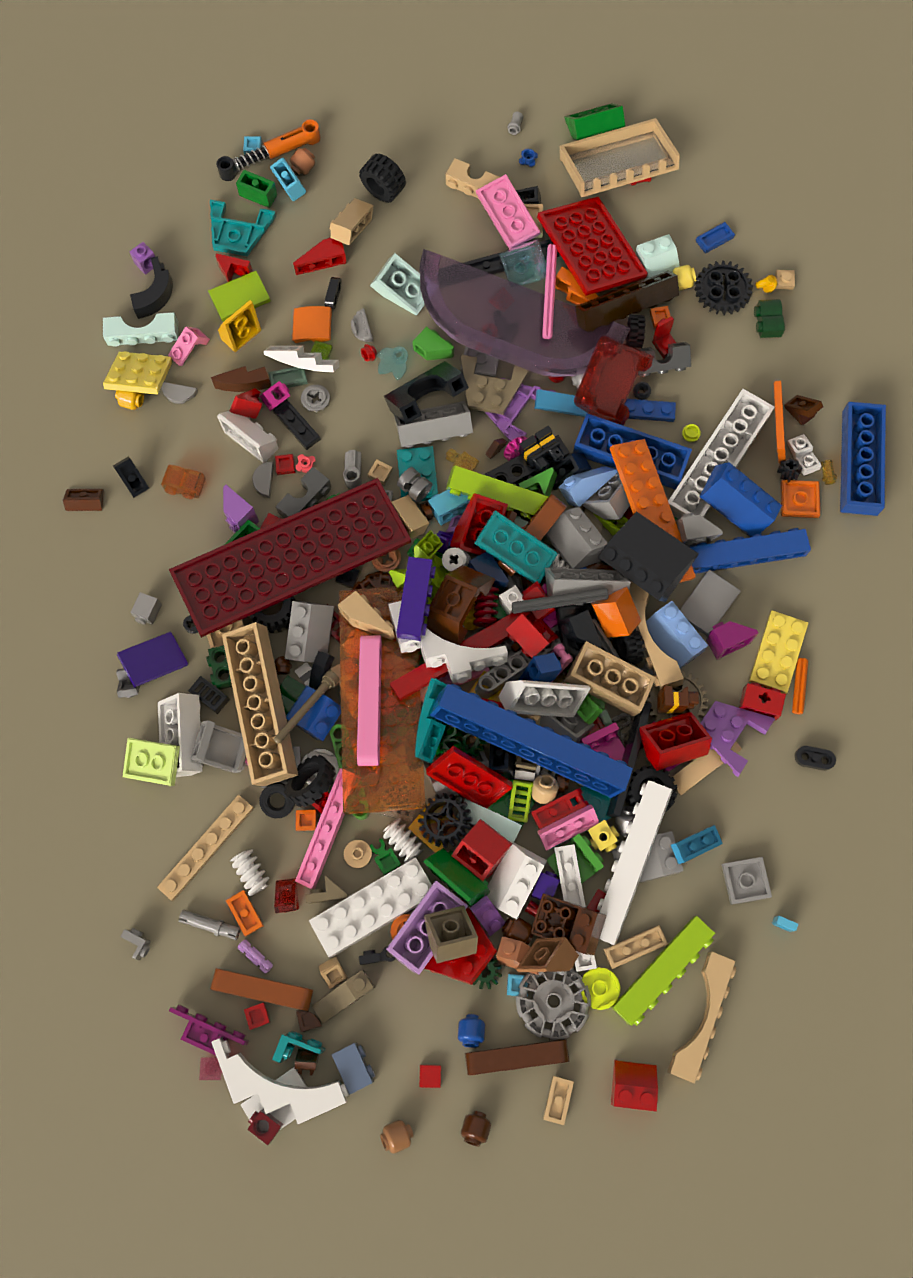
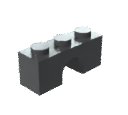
(677, 358)
(316, 486)

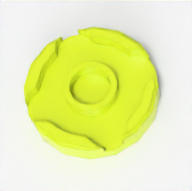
(603, 988)

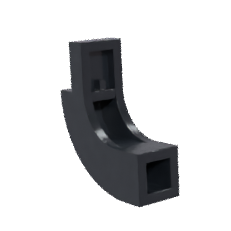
(157, 295)

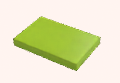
(238, 292)

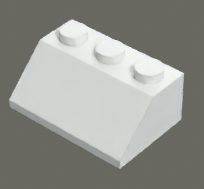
(249, 435)
(515, 879)

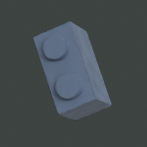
(353, 1067)

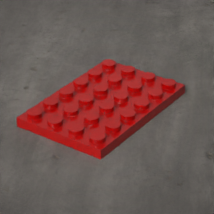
(592, 245)

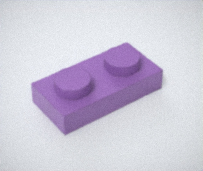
(487, 915)

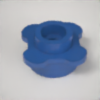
(528, 153)

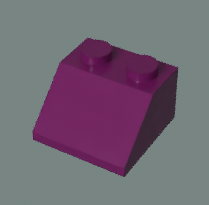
(729, 638)

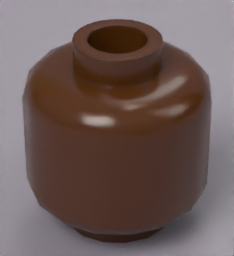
(518, 930)
(475, 1128)

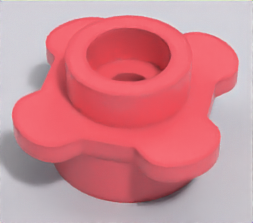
(301, 460)

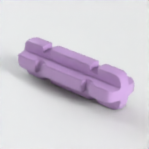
(255, 956)

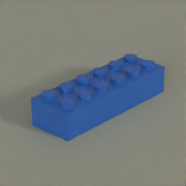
(600, 434)
(863, 458)

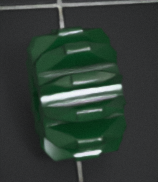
(491, 968)

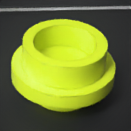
(691, 433)

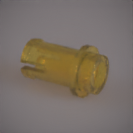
(829, 476)

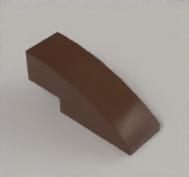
(242, 381)

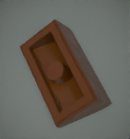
(83, 499)

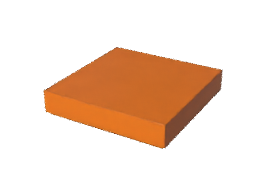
(800, 499)

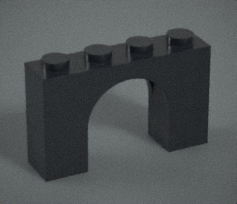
(439, 378)

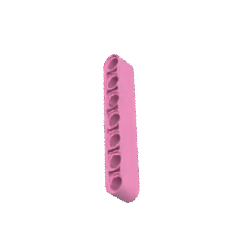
(369, 701)

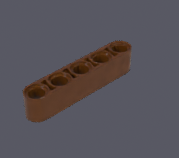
(517, 1057)

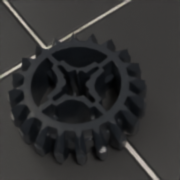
(443, 828)

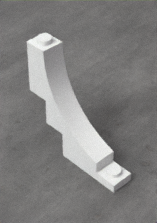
(247, 1081)

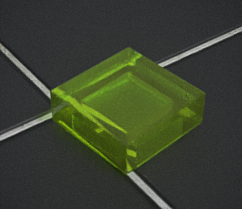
(323, 348)

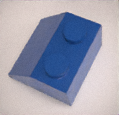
(319, 718)

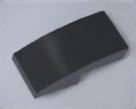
(320, 666)

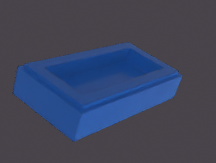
(715, 237)

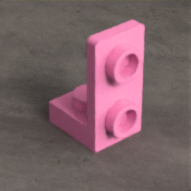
(186, 343)

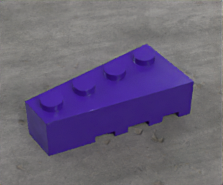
(415, 599)

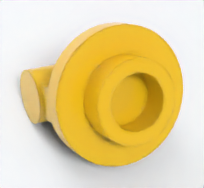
(767, 284)

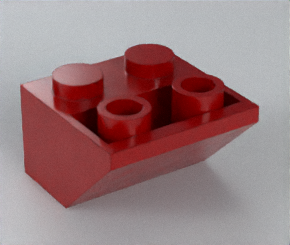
(482, 850)

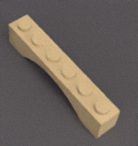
(664, 667)
(688, 1059)

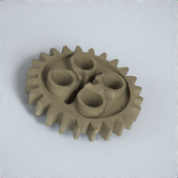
(692, 686)

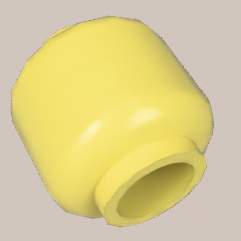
(686, 276)

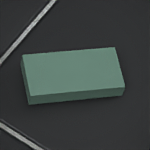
(290, 377)

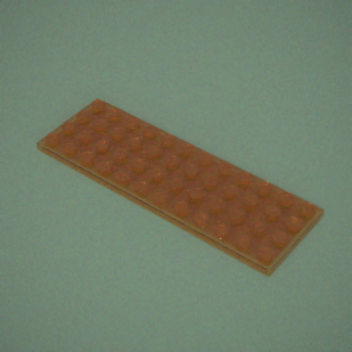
(400, 776)

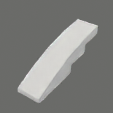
(296, 357)

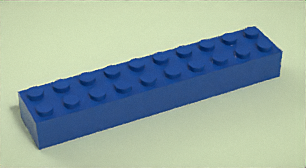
(531, 741)

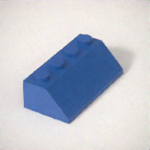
(740, 499)

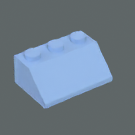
(675, 634)

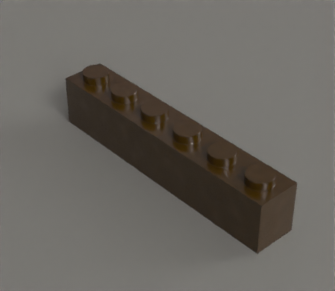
(627, 301)

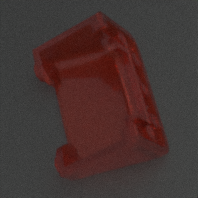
(610, 379)

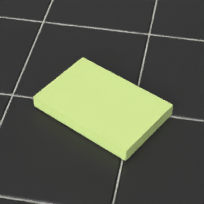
(151, 761)

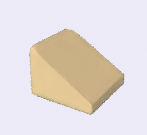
(332, 972)

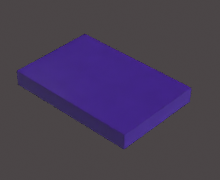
(152, 659)

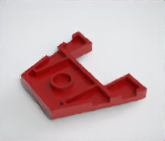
(468, 967)

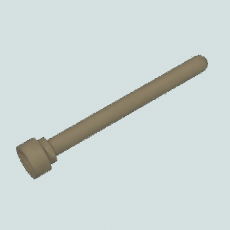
(329, 681)

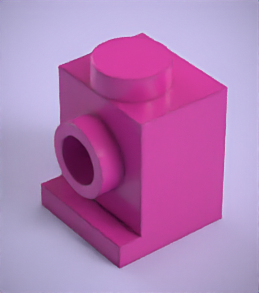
(269, 400)

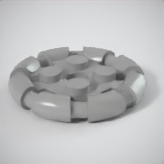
(549, 1014)

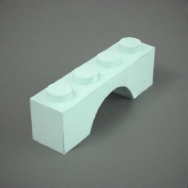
(162, 329)

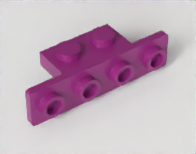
(202, 1033)

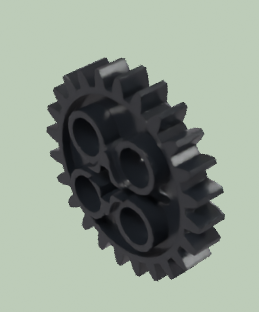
(707, 288)

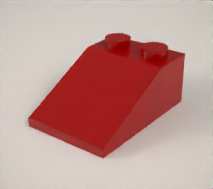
(473, 521)

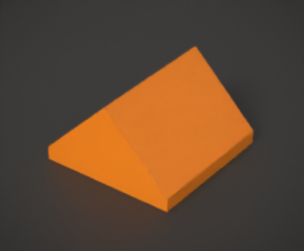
(617, 614)

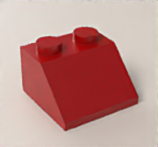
(531, 634)
(634, 1086)

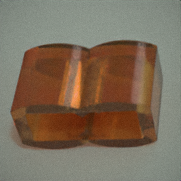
(183, 482)

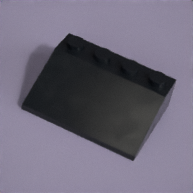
(648, 556)

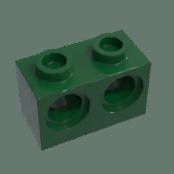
(218, 668)

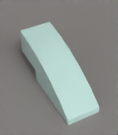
(503, 825)

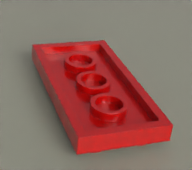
(469, 777)

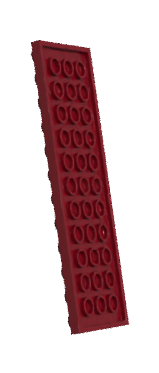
(289, 557)

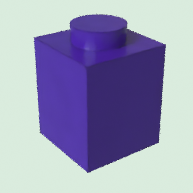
(545, 884)

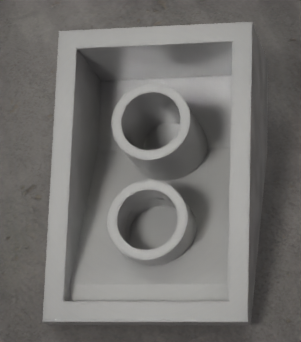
(660, 860)

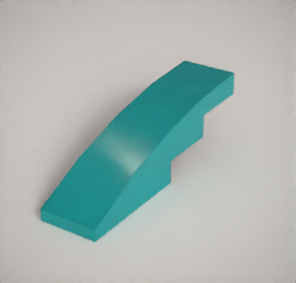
(429, 728)

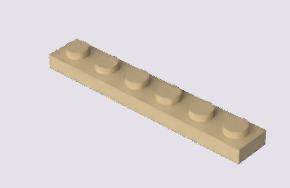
(205, 848)

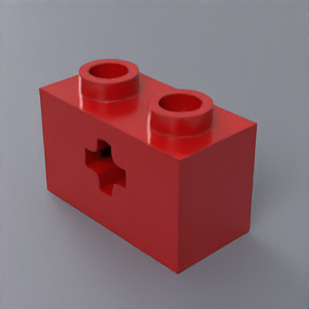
(773, 700)

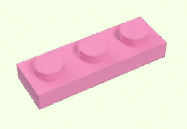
(568, 827)

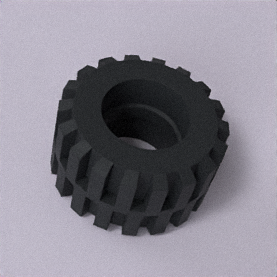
(382, 178)
(275, 621)
(645, 774)

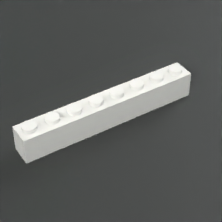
(632, 858)

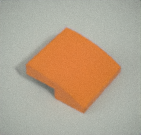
(312, 324)

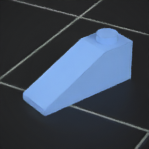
(582, 486)

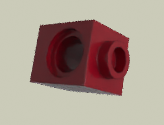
(274, 1126)

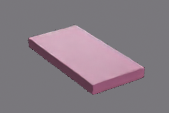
(508, 212)

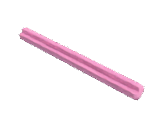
(549, 292)

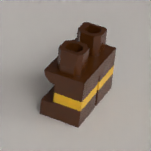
(675, 702)

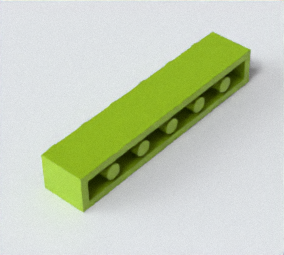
(518, 498)
(663, 970)

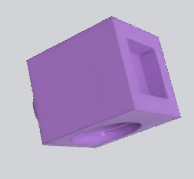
(142, 257)

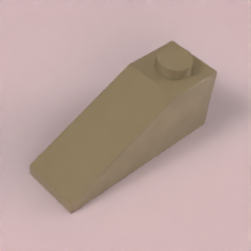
(343, 996)

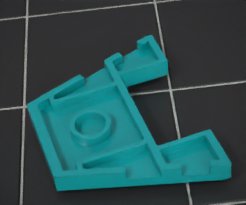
(234, 235)

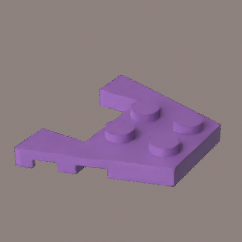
(505, 421)
(725, 725)

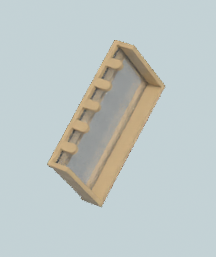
(619, 157)

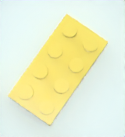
(778, 651)

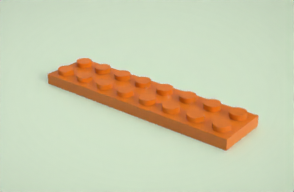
(645, 488)

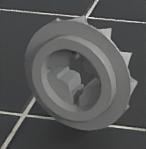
(313, 391)

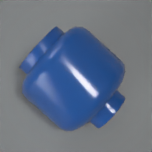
(471, 1031)

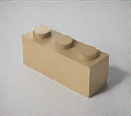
(351, 221)

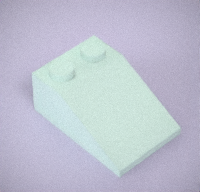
(400, 284)

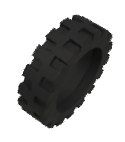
(317, 787)

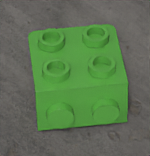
(588, 861)

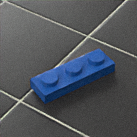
(651, 410)

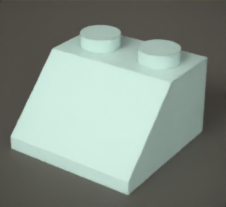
(658, 255)

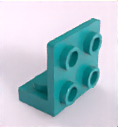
(285, 1048)

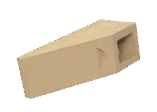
(363, 616)

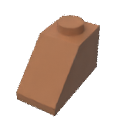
(512, 952)

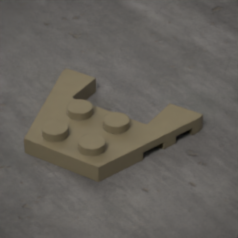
(487, 392)

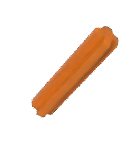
(800, 686)

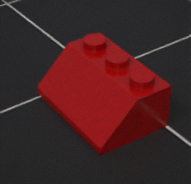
(675, 740)

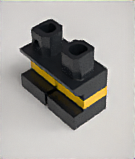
(540, 447)

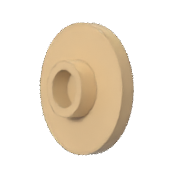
(357, 854)

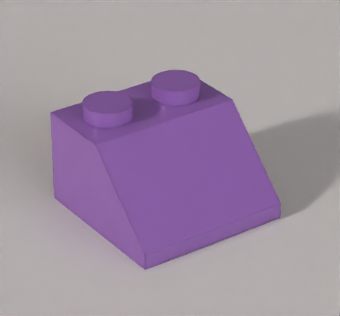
(237, 510)

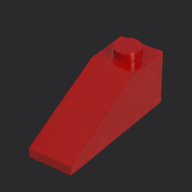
(322, 256)

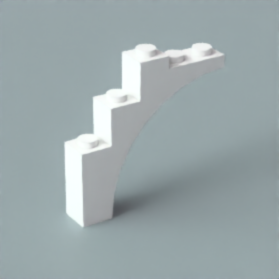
(459, 659)

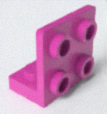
(606, 741)

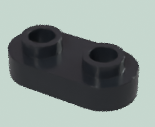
(814, 758)

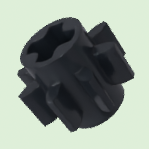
(789, 470)

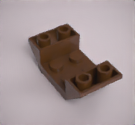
(455, 601)

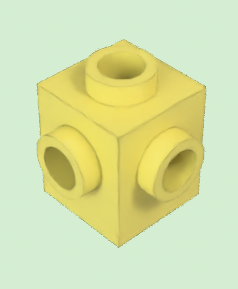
(598, 831)

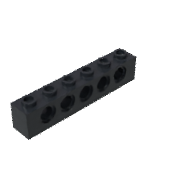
(519, 464)

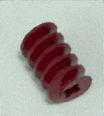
(484, 609)

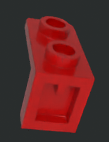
(662, 336)

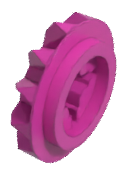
(512, 449)

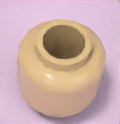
(545, 789)

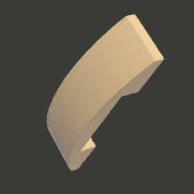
(699, 769)

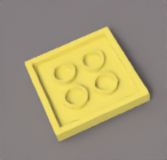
(138, 372)

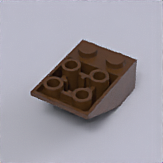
(565, 919)

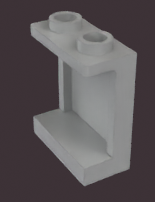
(219, 748)

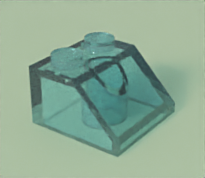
(524, 263)

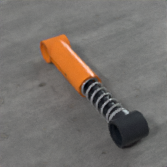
(306, 134)

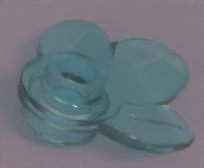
(391, 363)

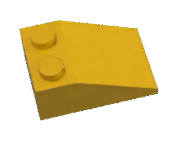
(240, 327)

